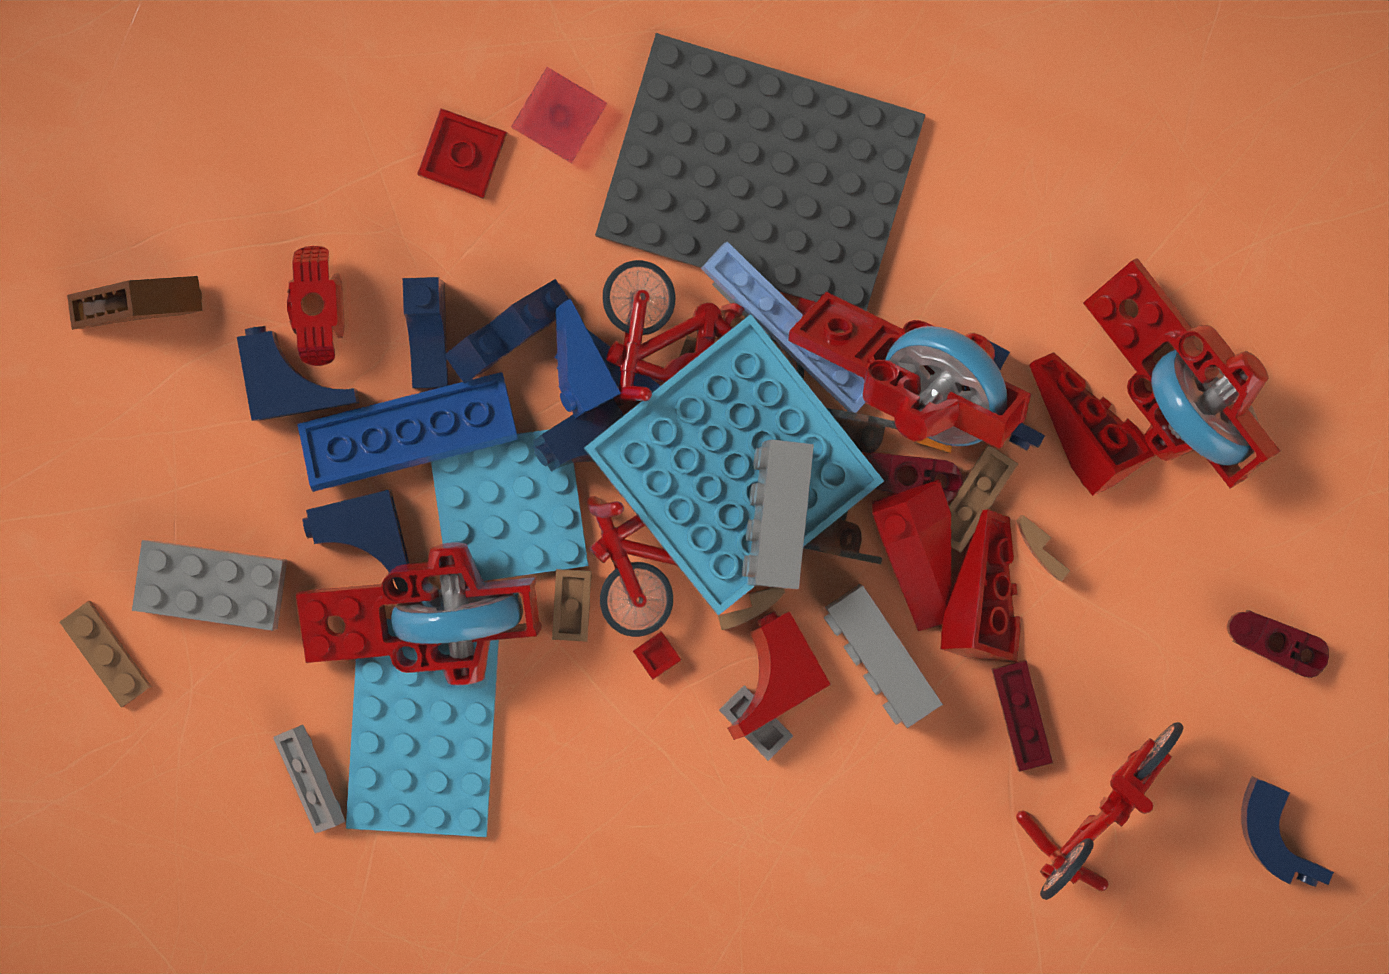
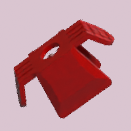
(315, 332)

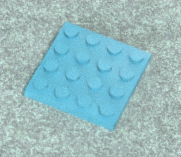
(510, 509)

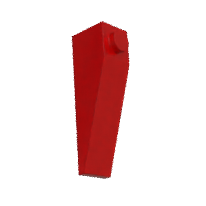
(1094, 438)
(918, 543)
(980, 609)

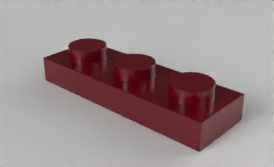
(1022, 715)

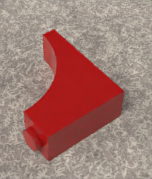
(786, 673)

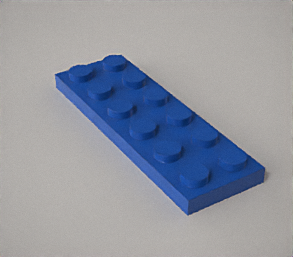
(407, 431)

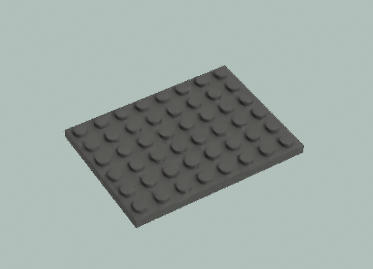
(761, 161)

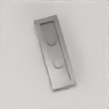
(309, 779)

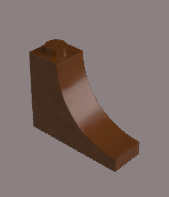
(135, 301)

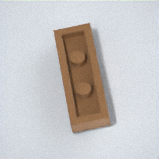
(978, 494)
(105, 654)

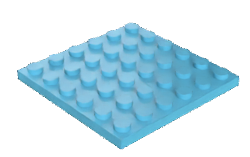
(692, 449)

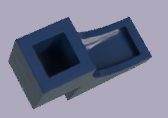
(506, 332)

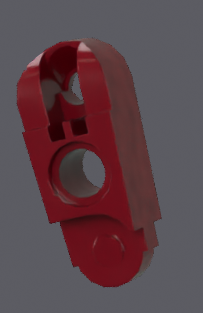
(925, 468)
(1253, 631)

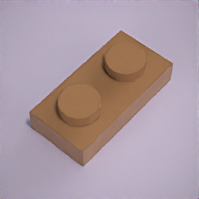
(571, 605)

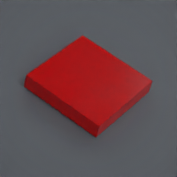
(462, 153)

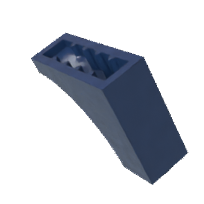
(427, 334)
(275, 386)
(566, 440)
(365, 523)

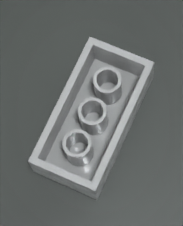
(779, 514)
(209, 585)
(883, 655)

